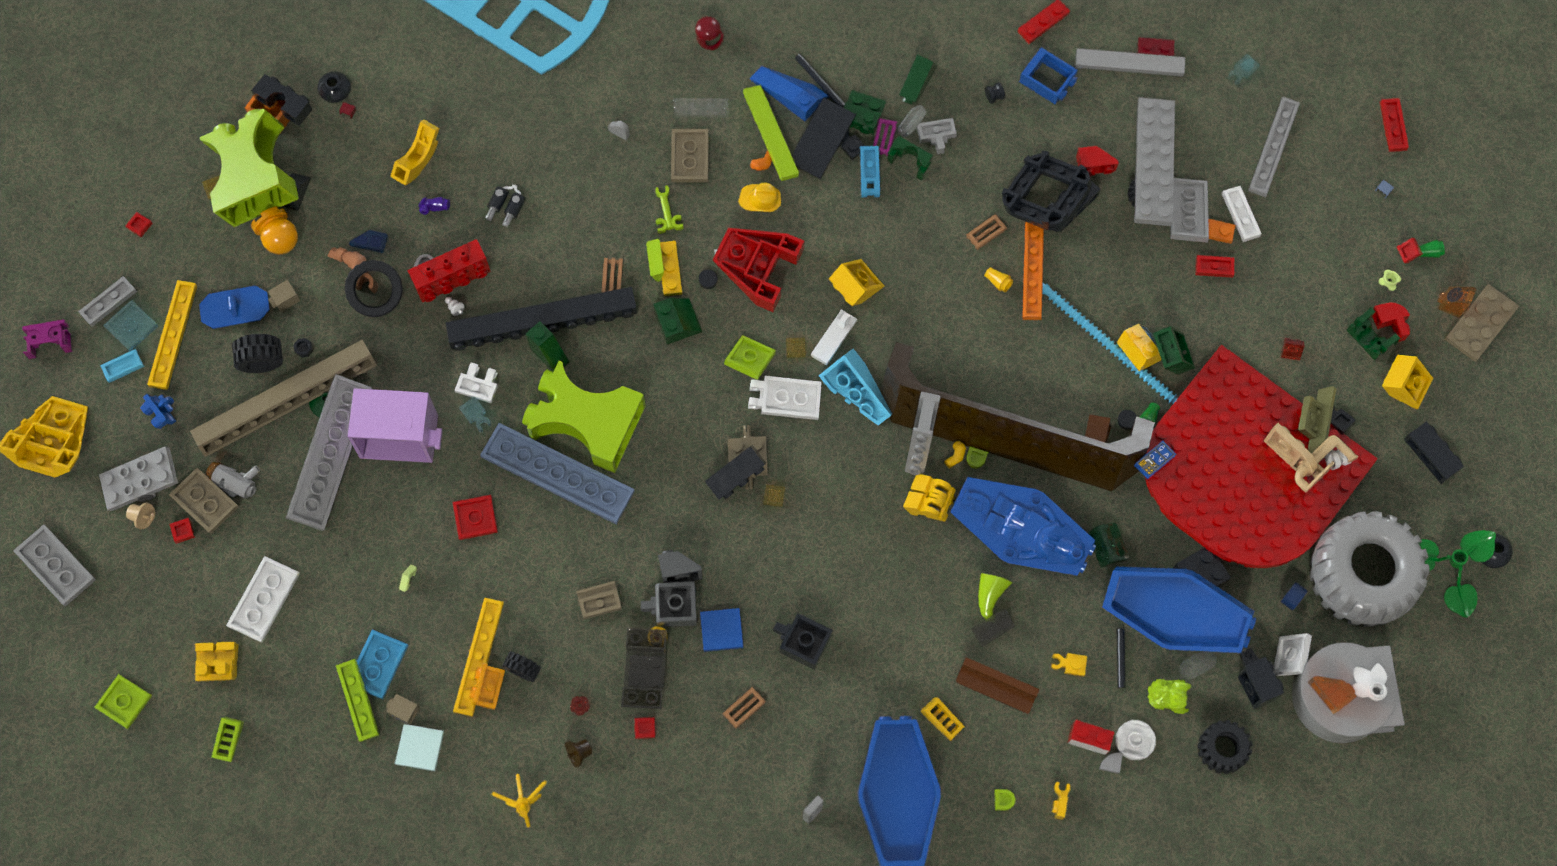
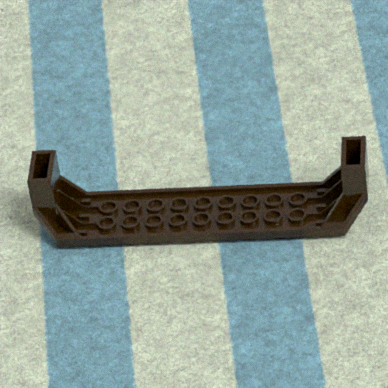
(1013, 435)

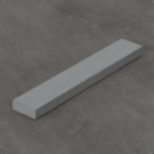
(1130, 62)
(1274, 147)

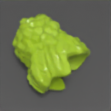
(1169, 695)

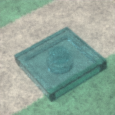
(130, 325)

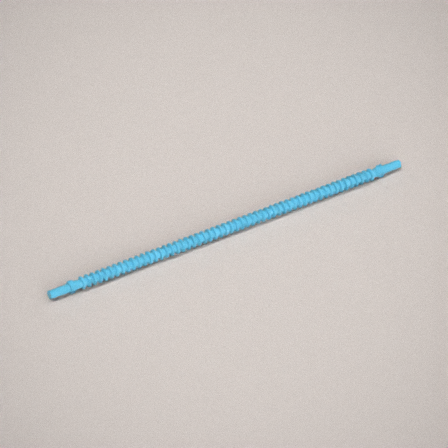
(1106, 342)

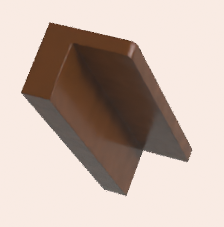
(997, 685)

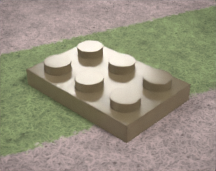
(689, 155)
(203, 500)

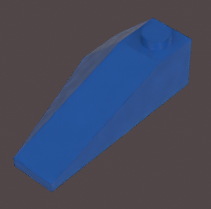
(793, 93)

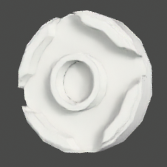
(1137, 745)

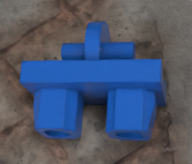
(161, 407)

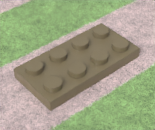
(1481, 322)

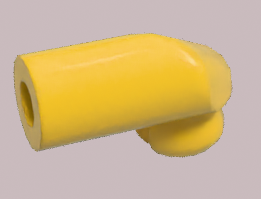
(958, 456)

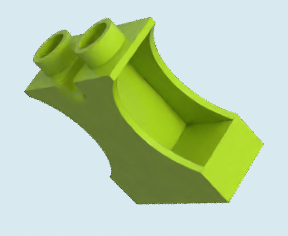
(248, 173)
(596, 419)

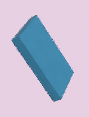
(380, 662)

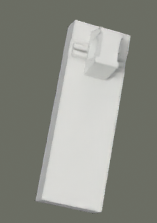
(833, 337)

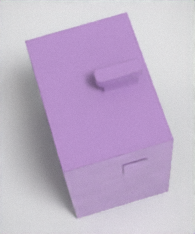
(394, 425)

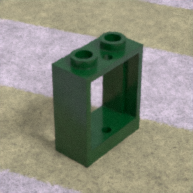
(1171, 346)

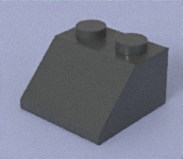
(678, 568)

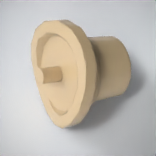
(141, 515)

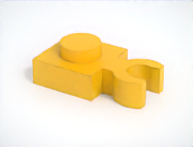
(1073, 664)

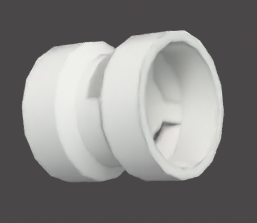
(1338, 457)

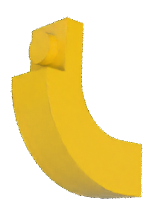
(413, 162)

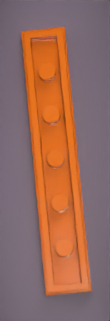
(1033, 272)

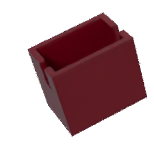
(347, 109)

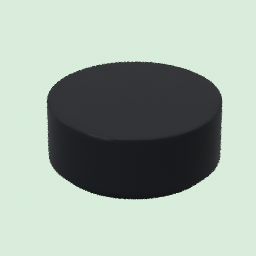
(707, 279)
(1126, 419)

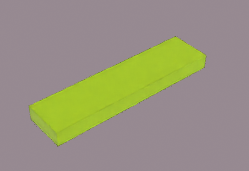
(357, 700)

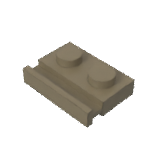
(599, 600)

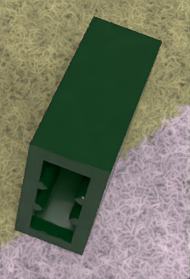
(917, 79)
(545, 346)

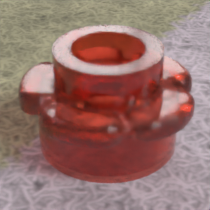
(579, 710)

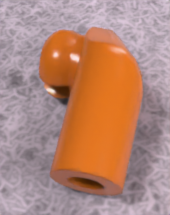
(761, 163)

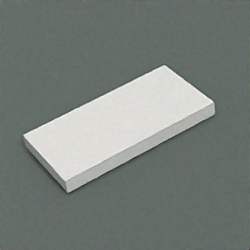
(263, 599)

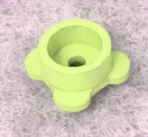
(1395, 278)

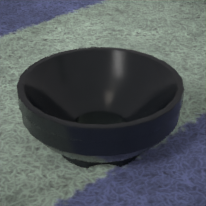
(336, 93)
(1500, 559)

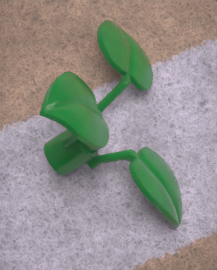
(1480, 548)

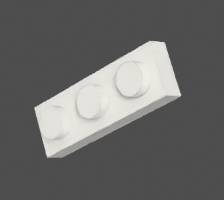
(1241, 213)

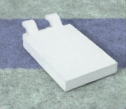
(786, 397)

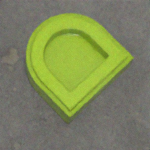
(976, 457)
(1003, 799)

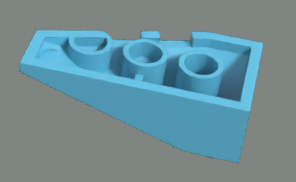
(854, 382)

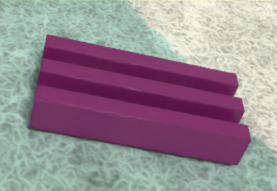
(887, 122)

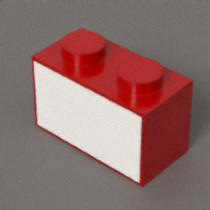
(1090, 737)

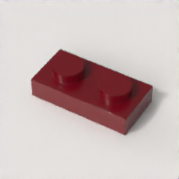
(1155, 46)

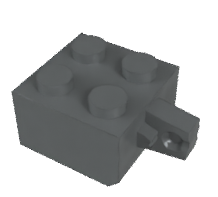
(673, 604)

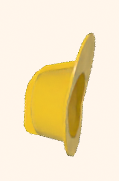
(760, 197)

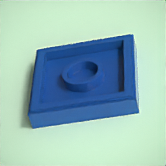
(721, 629)

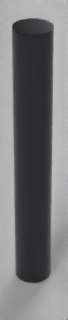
(1121, 658)

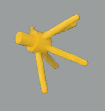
(522, 804)

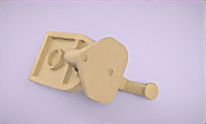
(1300, 459)

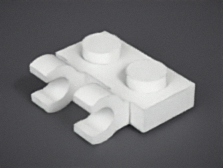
(475, 387)

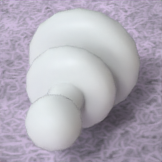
(455, 306)

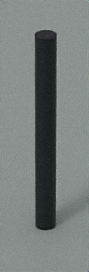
(818, 79)

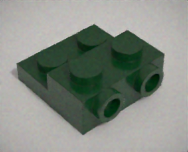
(867, 111)

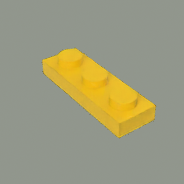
(671, 278)

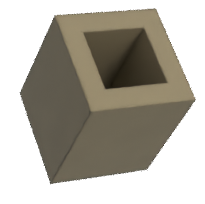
(283, 296)
(402, 709)

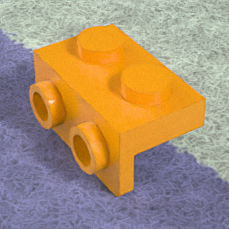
(487, 686)

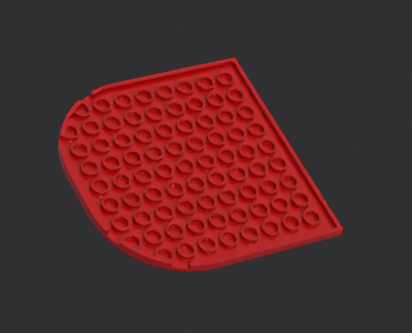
(1229, 483)

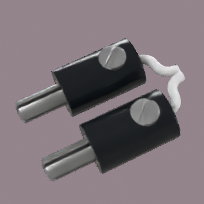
(513, 207)

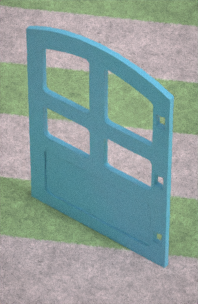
(466, 11)

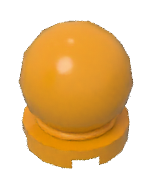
(275, 231)

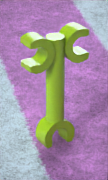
(669, 222)

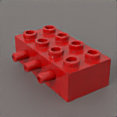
(449, 271)

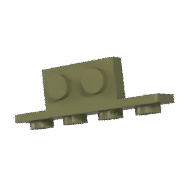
(1317, 416)

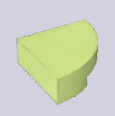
(409, 572)

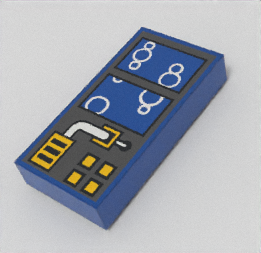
(1155, 459)

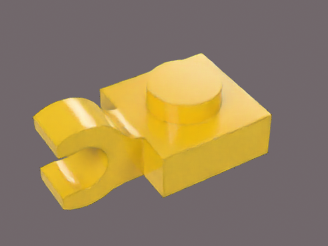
(1060, 805)

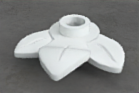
(1367, 680)

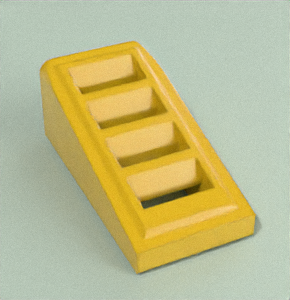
(947, 713)

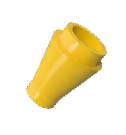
(999, 280)

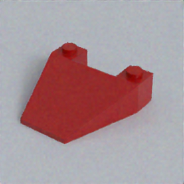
(750, 259)

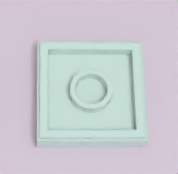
(419, 747)

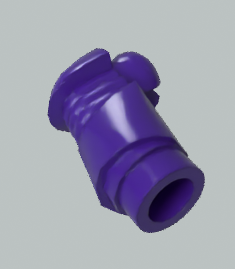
(434, 204)

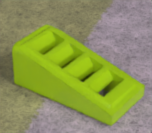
(220, 737)

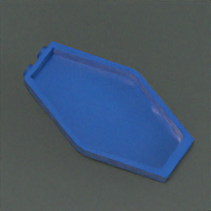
(1023, 526)
(1179, 609)
(899, 793)

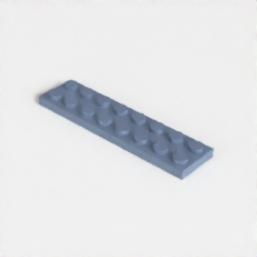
(557, 473)

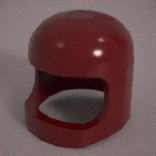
(706, 30)

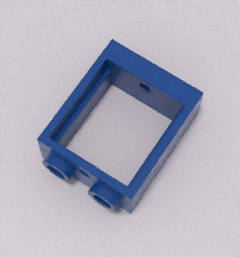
(1056, 64)

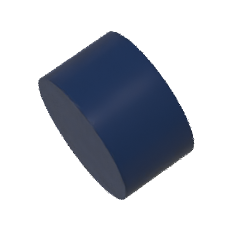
(1294, 596)

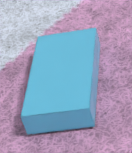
(122, 365)

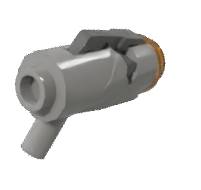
(232, 481)

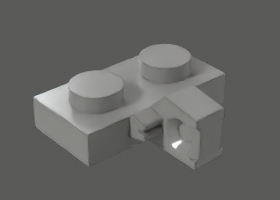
(937, 133)

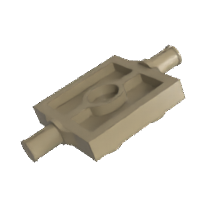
(738, 445)

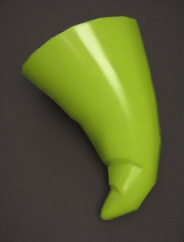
(990, 589)

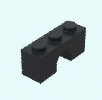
(270, 90)

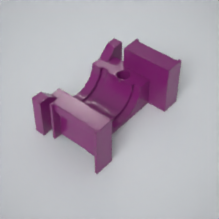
(47, 333)

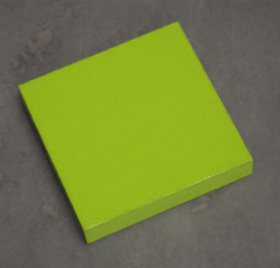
(749, 357)
(123, 701)

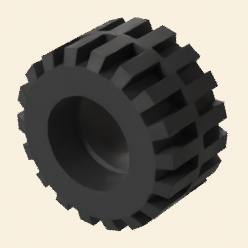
(257, 353)
(1213, 758)

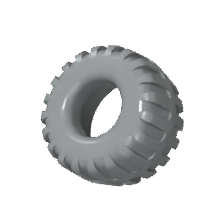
(1349, 594)

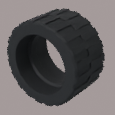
(373, 265)

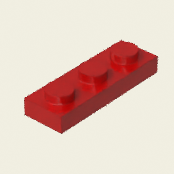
(1043, 21)
(1394, 125)

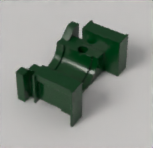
(902, 147)
(1368, 338)

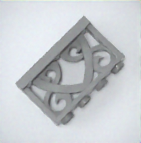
(922, 433)

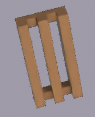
(980, 244)
(605, 269)
(748, 704)

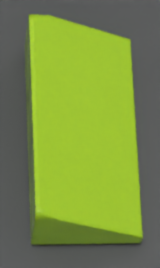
(655, 259)

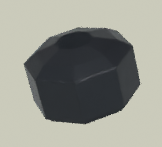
(303, 347)

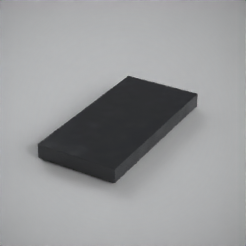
(822, 138)

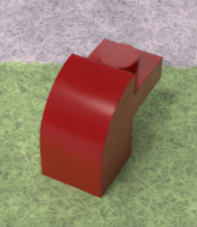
(1392, 315)

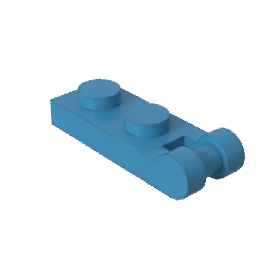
(869, 170)

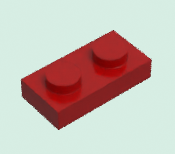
(1215, 266)

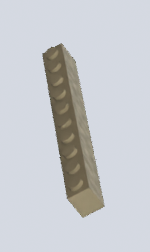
(281, 399)

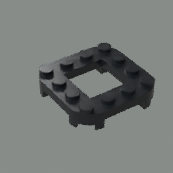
(1053, 218)

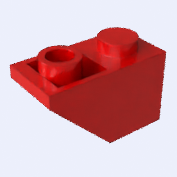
(1096, 160)

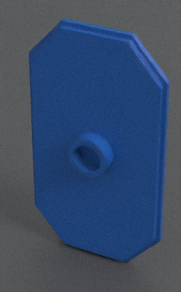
(234, 307)

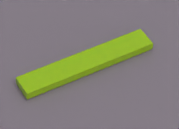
(771, 133)

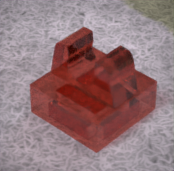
(1292, 349)

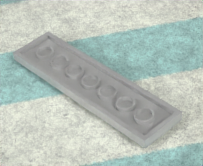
(1154, 162)
(325, 457)

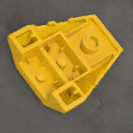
(48, 439)

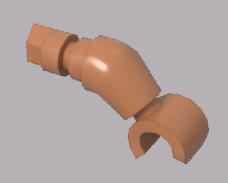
(352, 259)

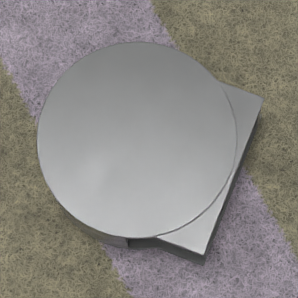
(1359, 716)

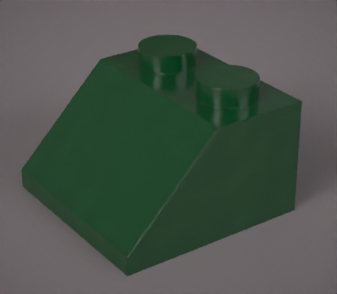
(676, 319)

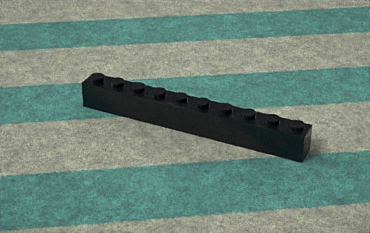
(552, 315)

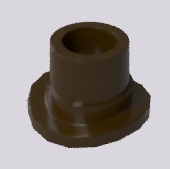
(578, 751)

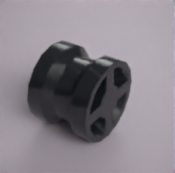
(995, 92)

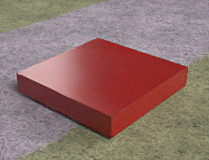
(475, 517)

